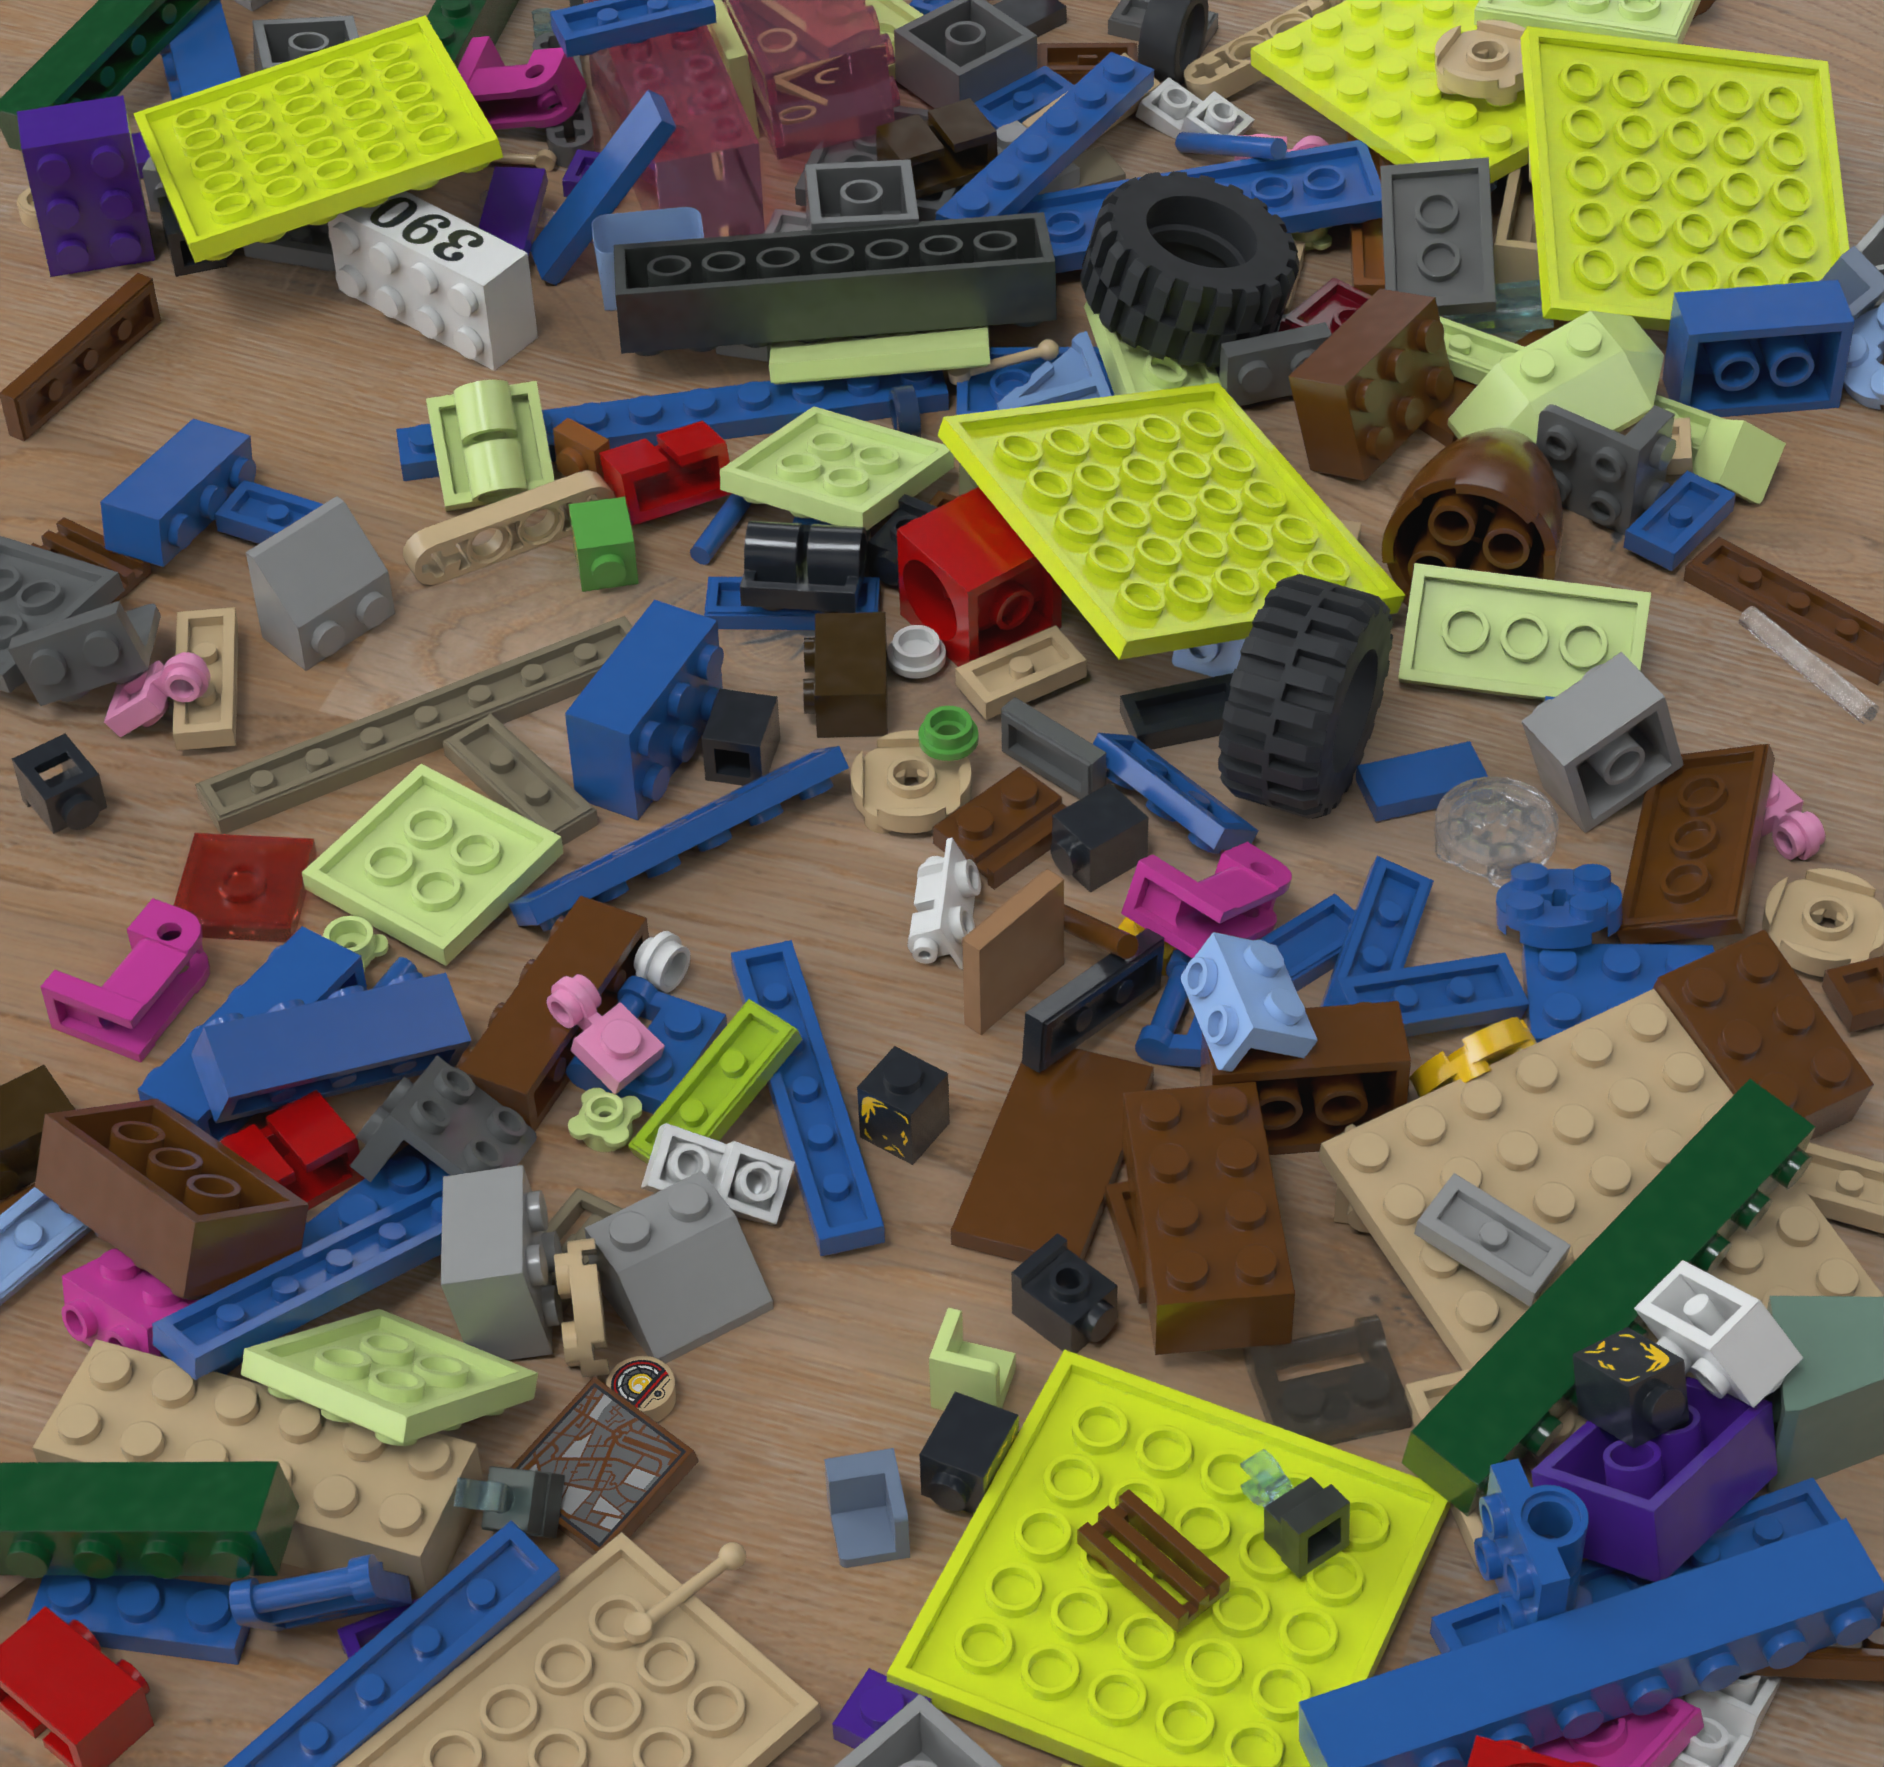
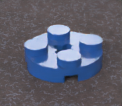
(1559, 905)

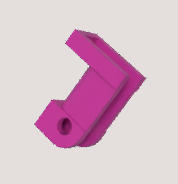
(522, 93)
(1191, 910)
(142, 991)

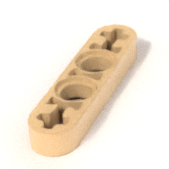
(1224, 67)
(508, 520)

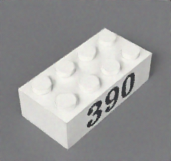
(437, 276)

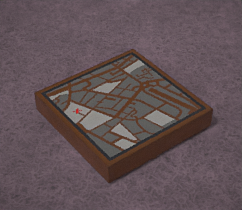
(612, 1462)

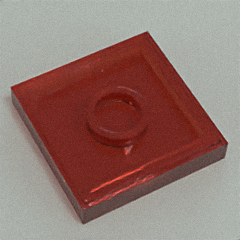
(246, 885)

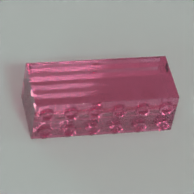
(816, 70)
(712, 153)

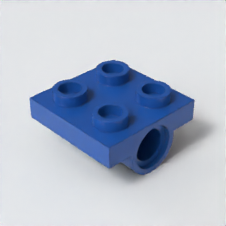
(1530, 1545)

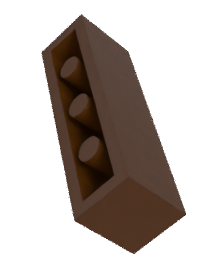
(525, 1048)

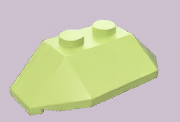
(1591, 366)

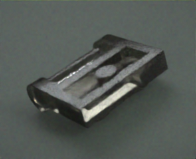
(1333, 1403)

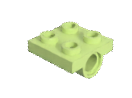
(489, 442)

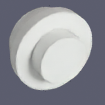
(916, 652)
(662, 961)

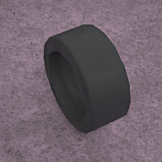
(1172, 36)

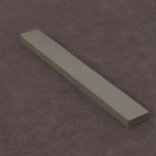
(406, 729)

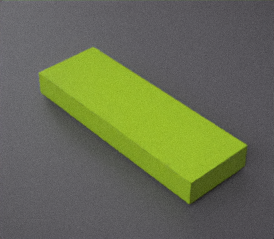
(723, 1078)

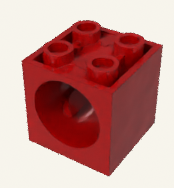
(973, 579)

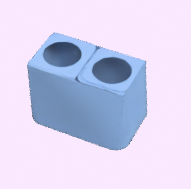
(638, 228)

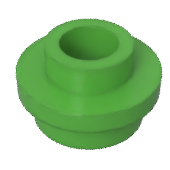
(948, 734)

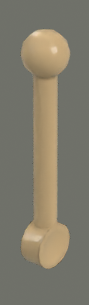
(543, 159)
(1046, 350)
(639, 1625)

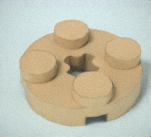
(1481, 62)
(891, 805)
(1829, 893)
(584, 1287)

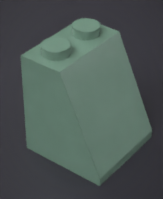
(1833, 1399)

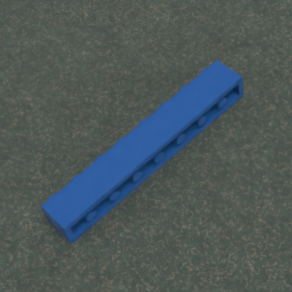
(1606, 1657)

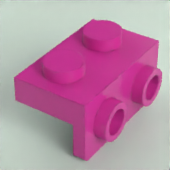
(116, 1302)

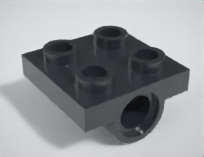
(804, 566)

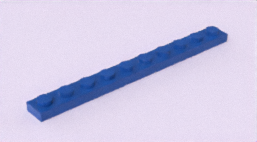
(728, 410)

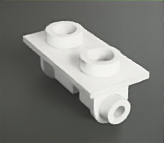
(944, 906)

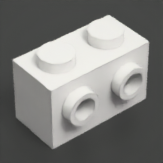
(1719, 1333)

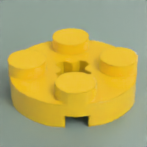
(1474, 1057)

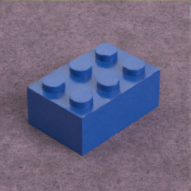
(1759, 348)
(645, 709)

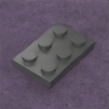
(1440, 233)

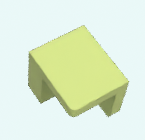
(1738, 458)
(967, 1366)

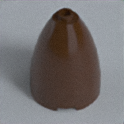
(1479, 508)

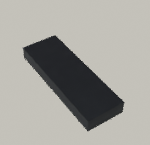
(1091, 1002)

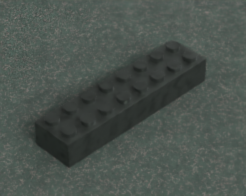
(834, 283)

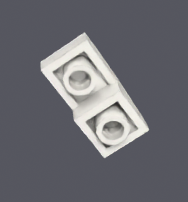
(1177, 110)
(744, 1176)
(1729, 1721)

